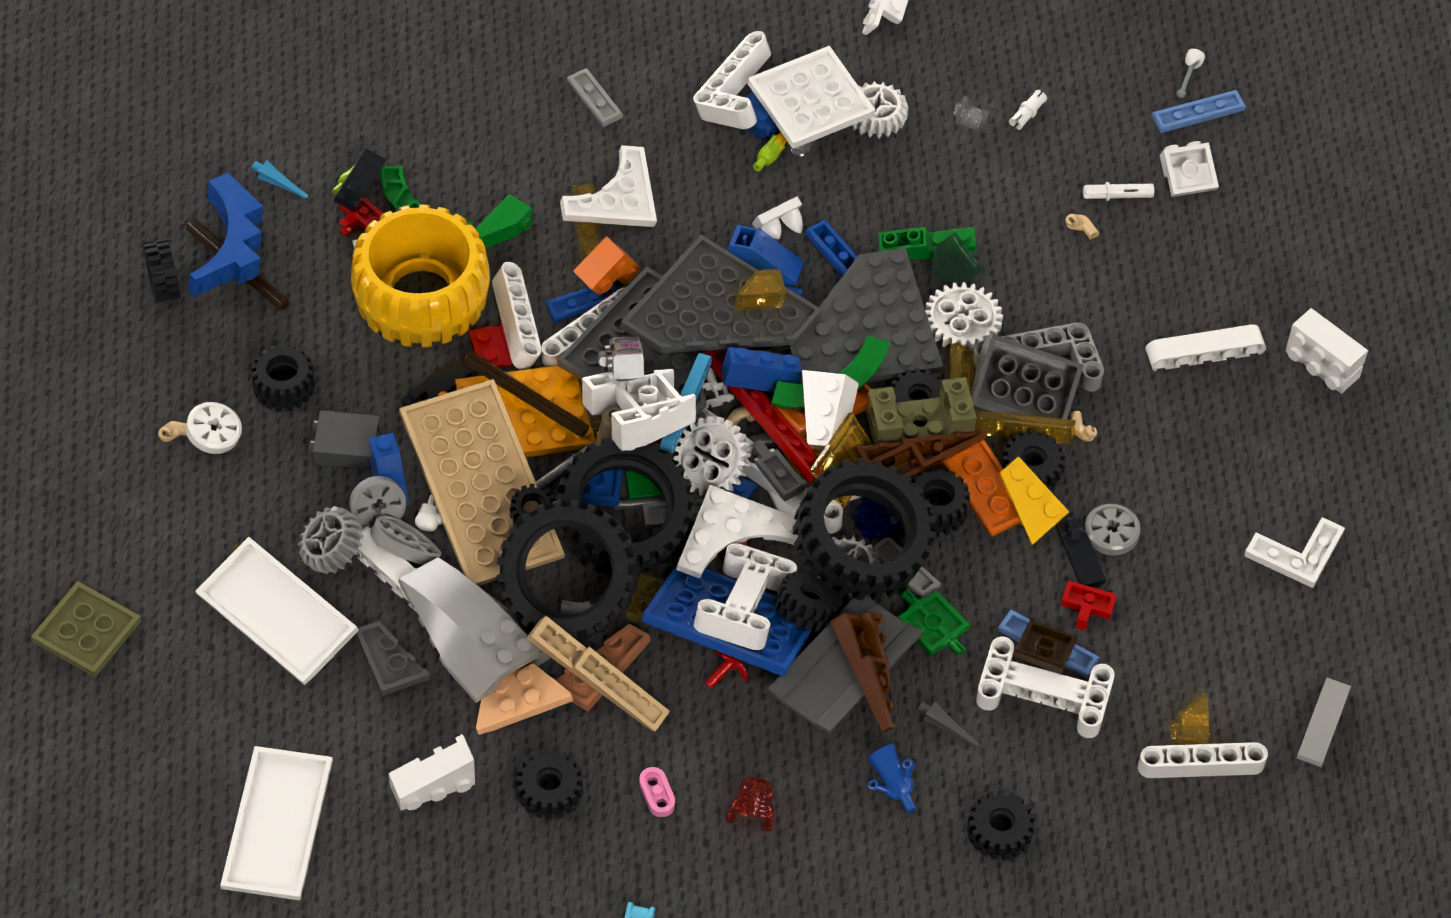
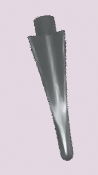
(938, 717)

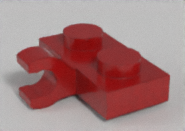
(362, 216)
(1088, 601)

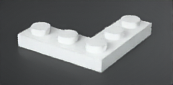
(1300, 567)

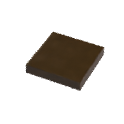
(1045, 647)

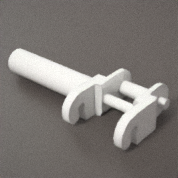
(712, 384)

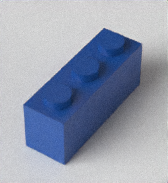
(759, 369)

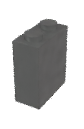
(343, 439)

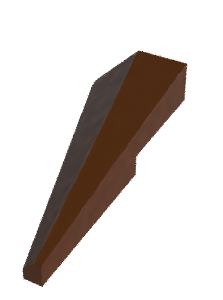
(919, 453)
(862, 644)

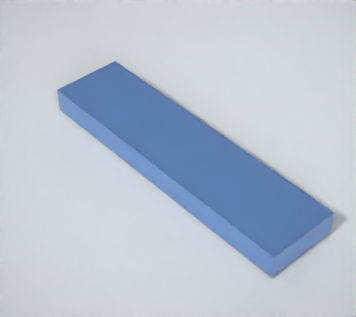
(1198, 111)
(1080, 661)

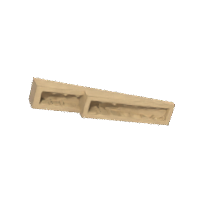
(597, 673)

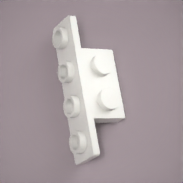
(890, 9)

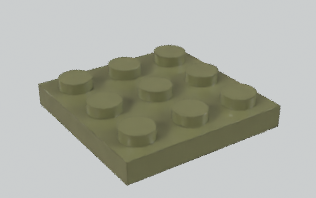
(86, 629)

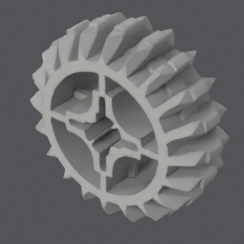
(335, 543)

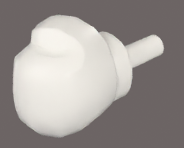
(428, 516)

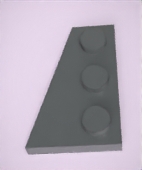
(388, 661)

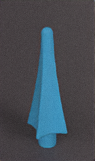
(270, 174)

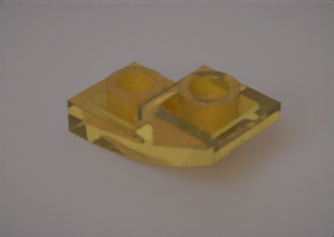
(646, 591)

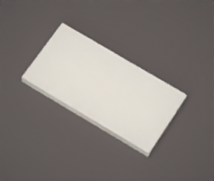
(277, 610)
(276, 823)

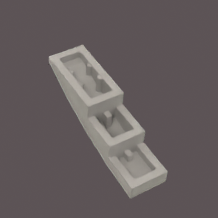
(1323, 722)

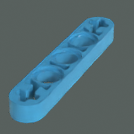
(692, 386)

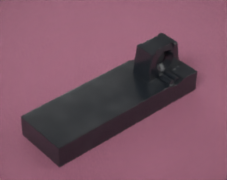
(360, 180)
(439, 381)
(1080, 552)

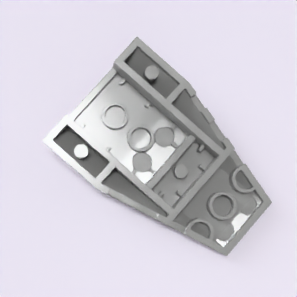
(469, 628)

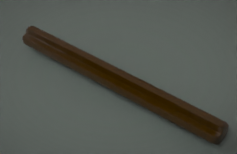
(258, 283)
(526, 394)

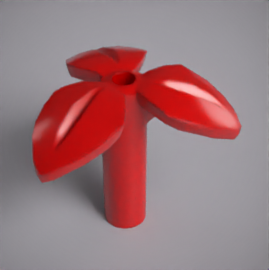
(724, 668)

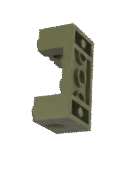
(943, 415)

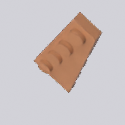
(619, 651)

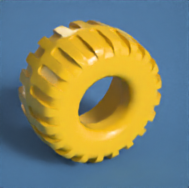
(412, 243)

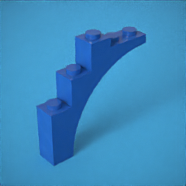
(237, 255)

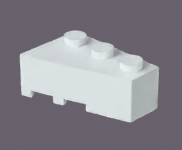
(827, 403)
(434, 777)

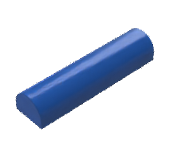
(831, 246)

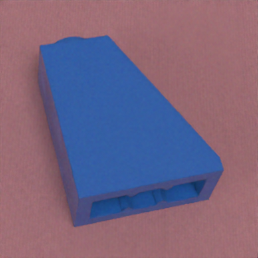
(386, 460)

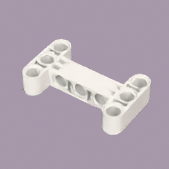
(736, 619)
(1045, 686)

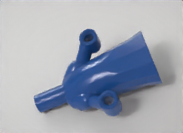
(897, 782)

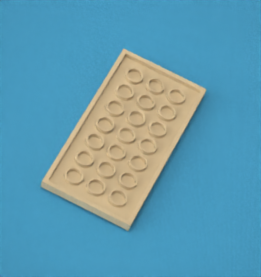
(472, 473)

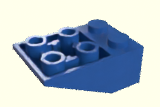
(765, 253)

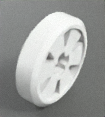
(227, 431)

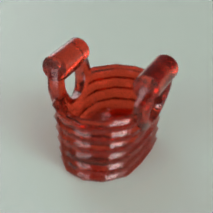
(754, 801)

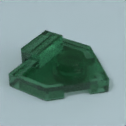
(954, 261)

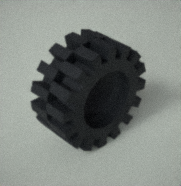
(525, 495)

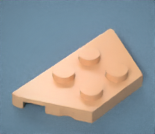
(520, 696)

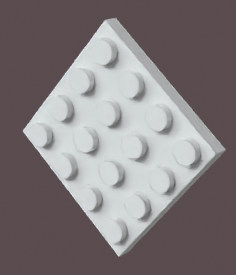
(811, 97)

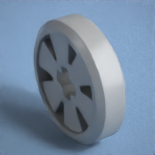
(369, 491)
(1112, 542)

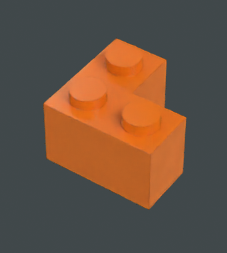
(606, 265)

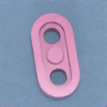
(659, 793)

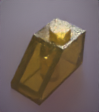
(762, 291)
(1192, 723)

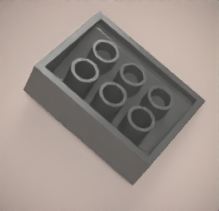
(1024, 380)

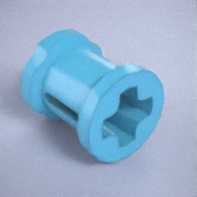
(639, 912)

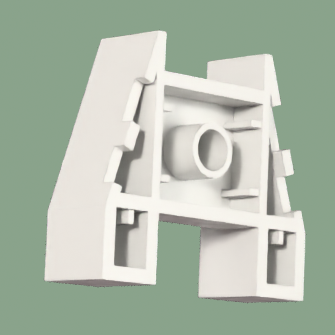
(648, 406)

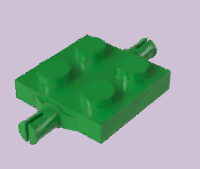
(937, 620)

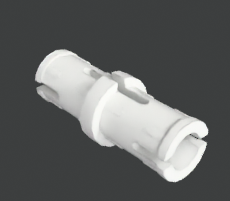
(1028, 109)

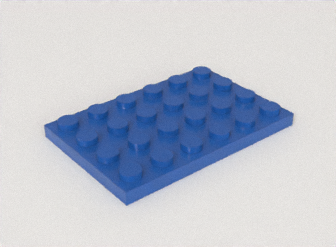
(676, 608)

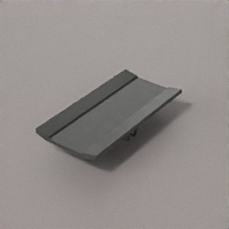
(821, 679)

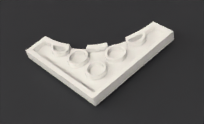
(621, 201)
(729, 520)

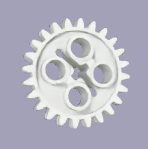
(964, 310)
(721, 435)

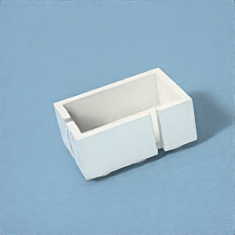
(1326, 351)

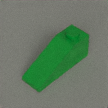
(505, 222)

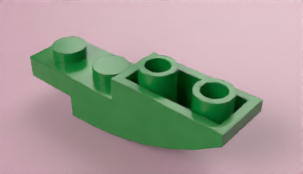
(921, 243)

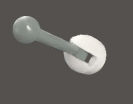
(1194, 59)

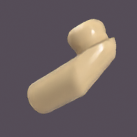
(1082, 223)
(739, 414)
(172, 430)
(1083, 432)

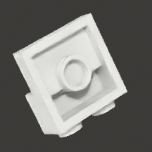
(1189, 168)

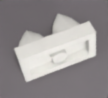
(787, 212)

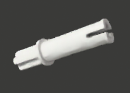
(1110, 191)

